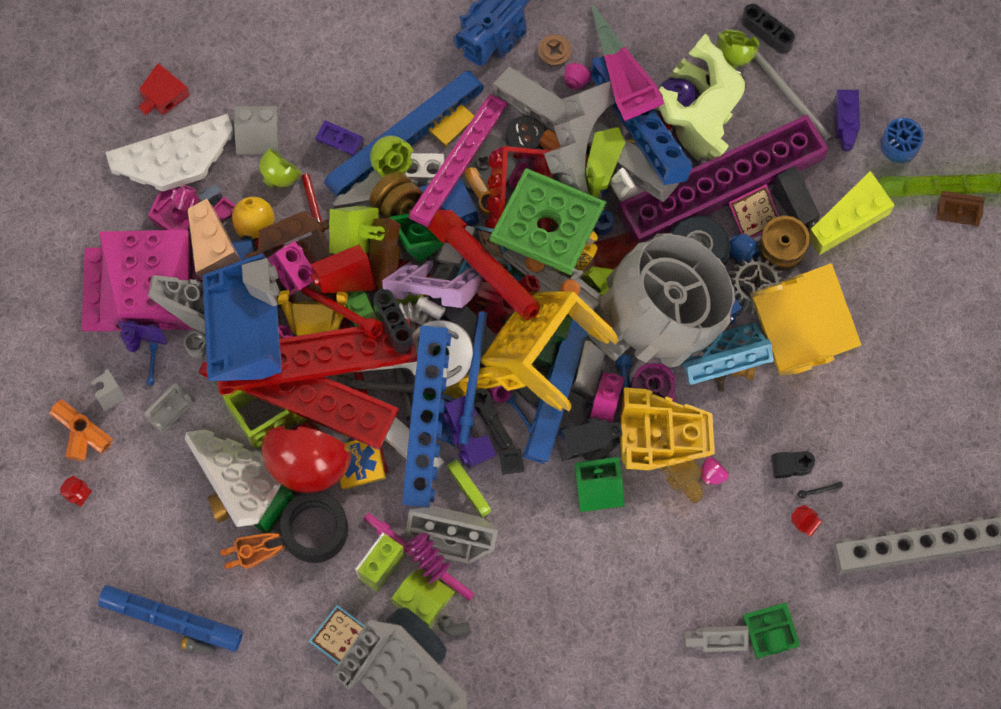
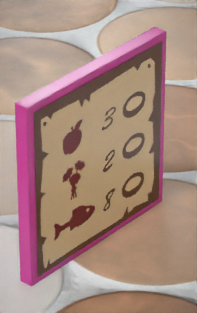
(753, 211)

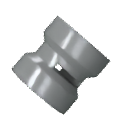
(194, 340)

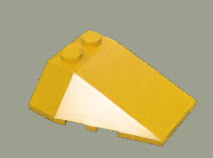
(662, 431)

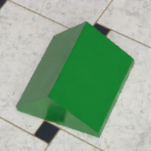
(417, 238)

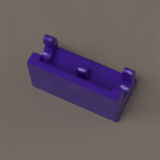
(339, 138)

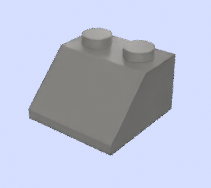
(256, 129)
(588, 371)

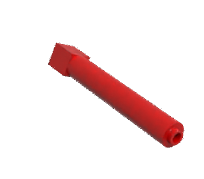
(451, 229)

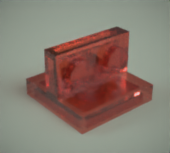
(613, 250)

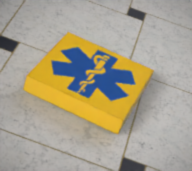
(364, 466)

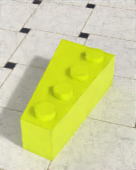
(853, 213)

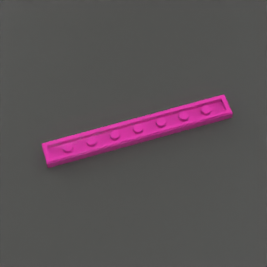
(458, 160)

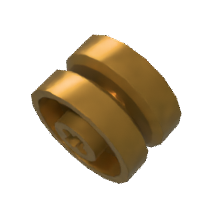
(394, 195)
(784, 242)

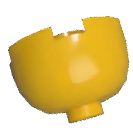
(251, 216)

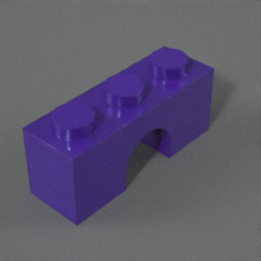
(478, 449)

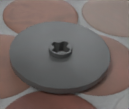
(491, 143)

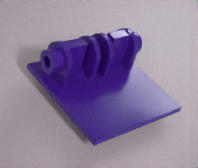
(133, 333)

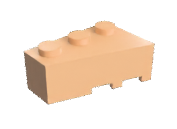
(209, 240)

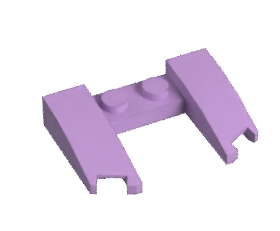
(414, 281)

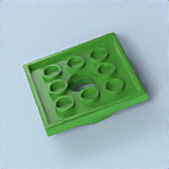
(542, 198)

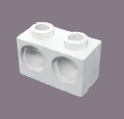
(423, 164)

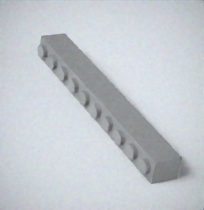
(550, 110)

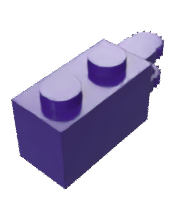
(847, 117)

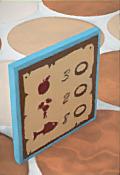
(494, 249)
(337, 634)

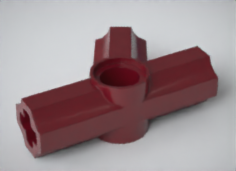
(499, 307)

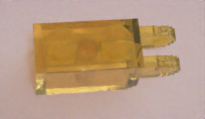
(685, 479)

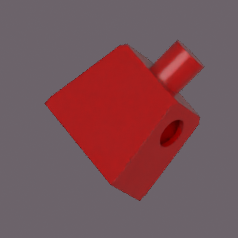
(161, 91)

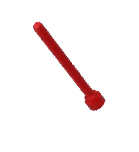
(371, 327)

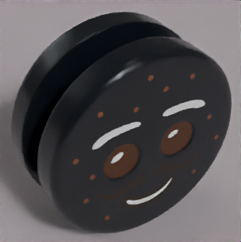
(525, 132)

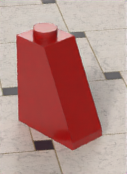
(343, 272)

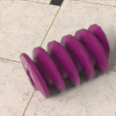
(427, 556)

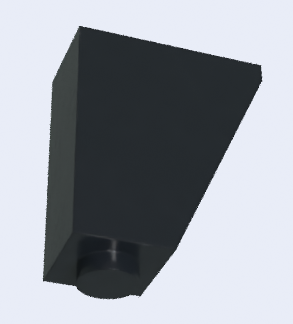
(795, 197)

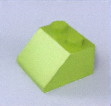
(423, 598)

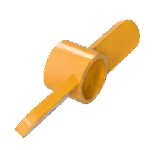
(478, 186)

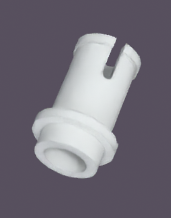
(430, 308)

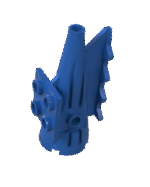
(491, 27)

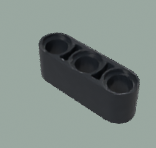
(764, 19)
(393, 330)

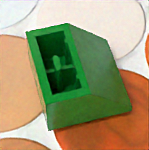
(599, 484)

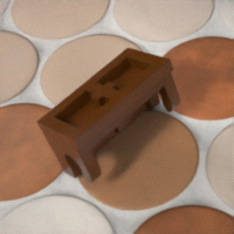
(960, 208)

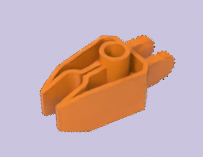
(252, 550)

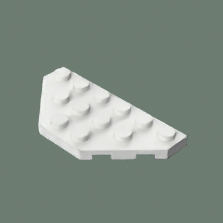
(173, 156)
(235, 475)

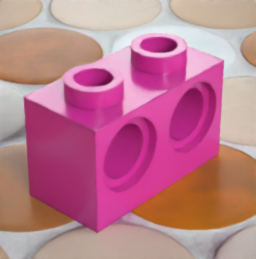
(289, 270)
(607, 397)

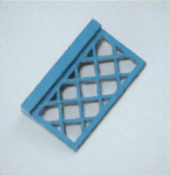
(727, 361)

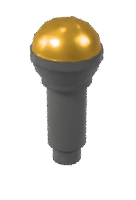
(190, 644)

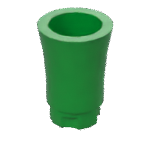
(274, 510)

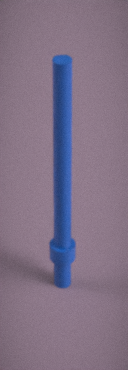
(466, 420)

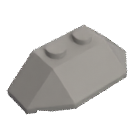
(454, 533)

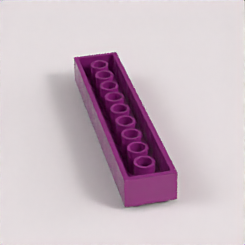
(725, 179)

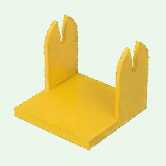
(806, 320)
(523, 340)

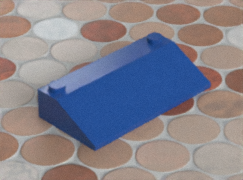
(238, 328)

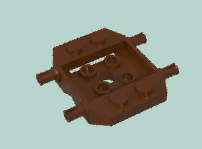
(314, 246)

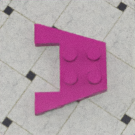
(170, 218)

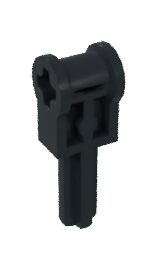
(490, 417)

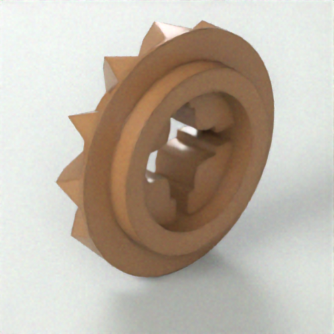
(553, 41)

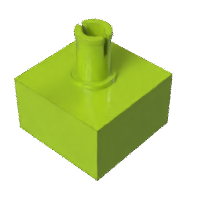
(353, 227)

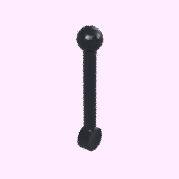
(802, 494)

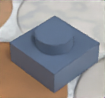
(212, 194)

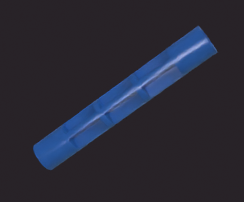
(170, 618)

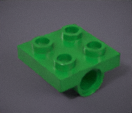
(771, 631)

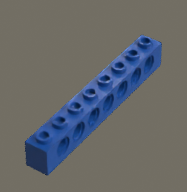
(650, 136)
(412, 495)

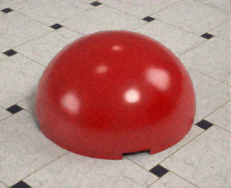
(304, 458)

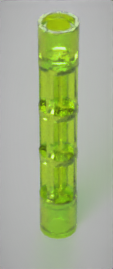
(933, 185)

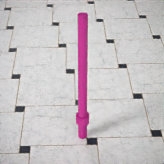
(383, 527)

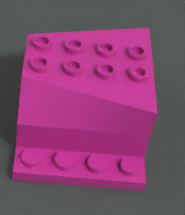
(121, 273)

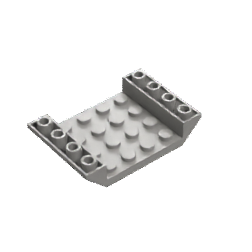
(398, 670)

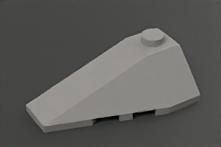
(180, 298)

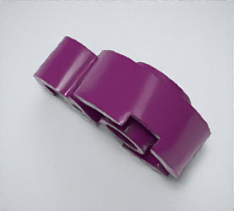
(658, 373)

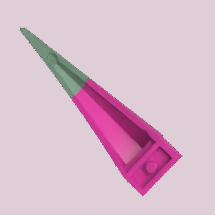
(631, 85)

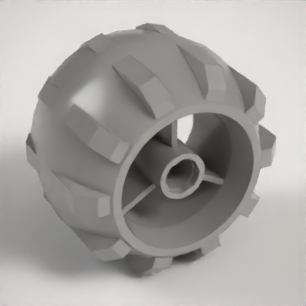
(658, 286)

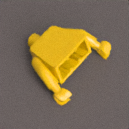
(311, 316)

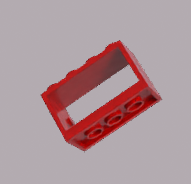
(497, 180)

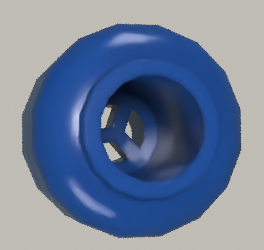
(744, 248)

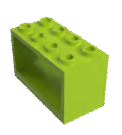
(239, 399)

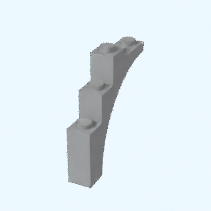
(573, 134)

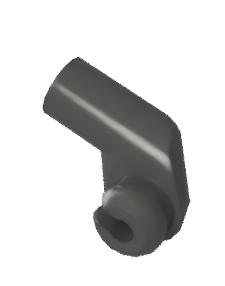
(451, 628)

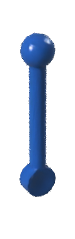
(153, 347)
(511, 401)

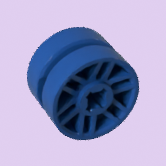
(902, 140)

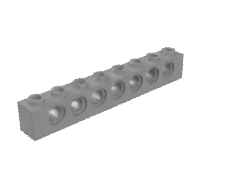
(848, 562)

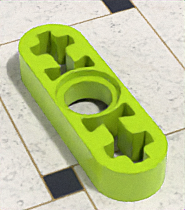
(468, 486)

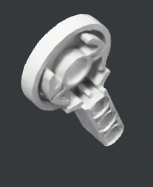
(459, 353)

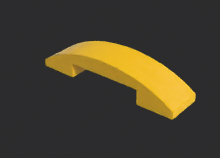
(487, 378)

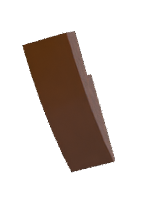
(384, 253)

